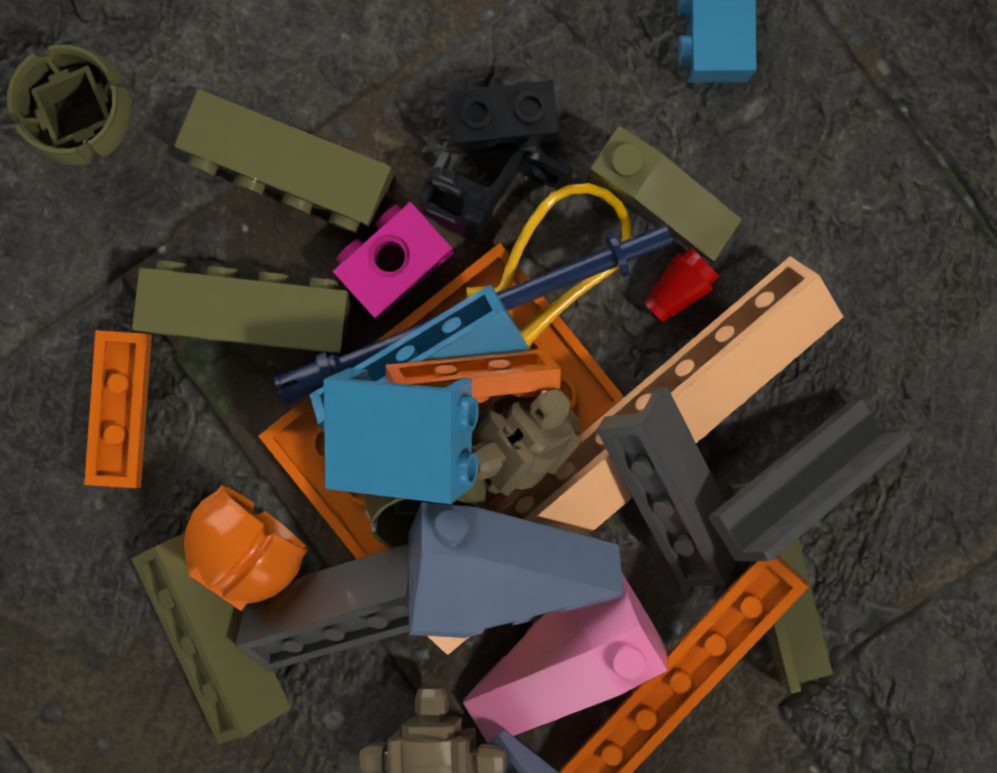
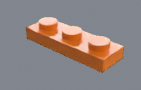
(514, 373)
(118, 409)

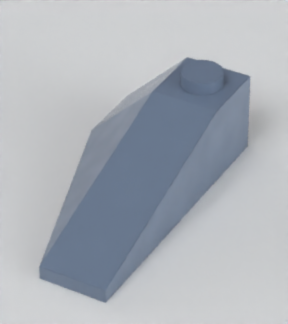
(495, 569)

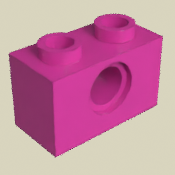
(382, 290)

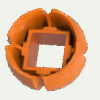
(240, 552)

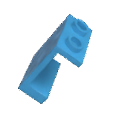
(399, 437)

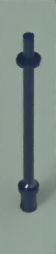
(307, 379)

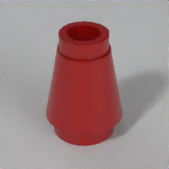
(680, 285)

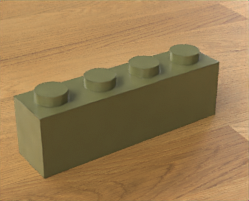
(285, 161)
(242, 310)

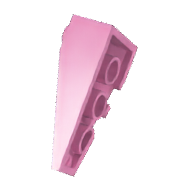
(568, 666)

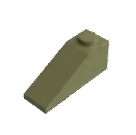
(663, 193)

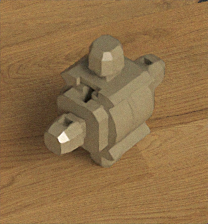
(525, 441)
(432, 743)

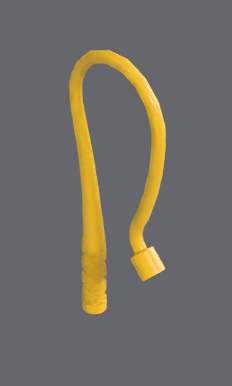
(543, 319)

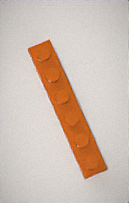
(692, 669)

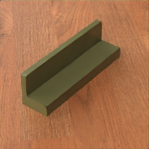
(203, 631)
(797, 635)

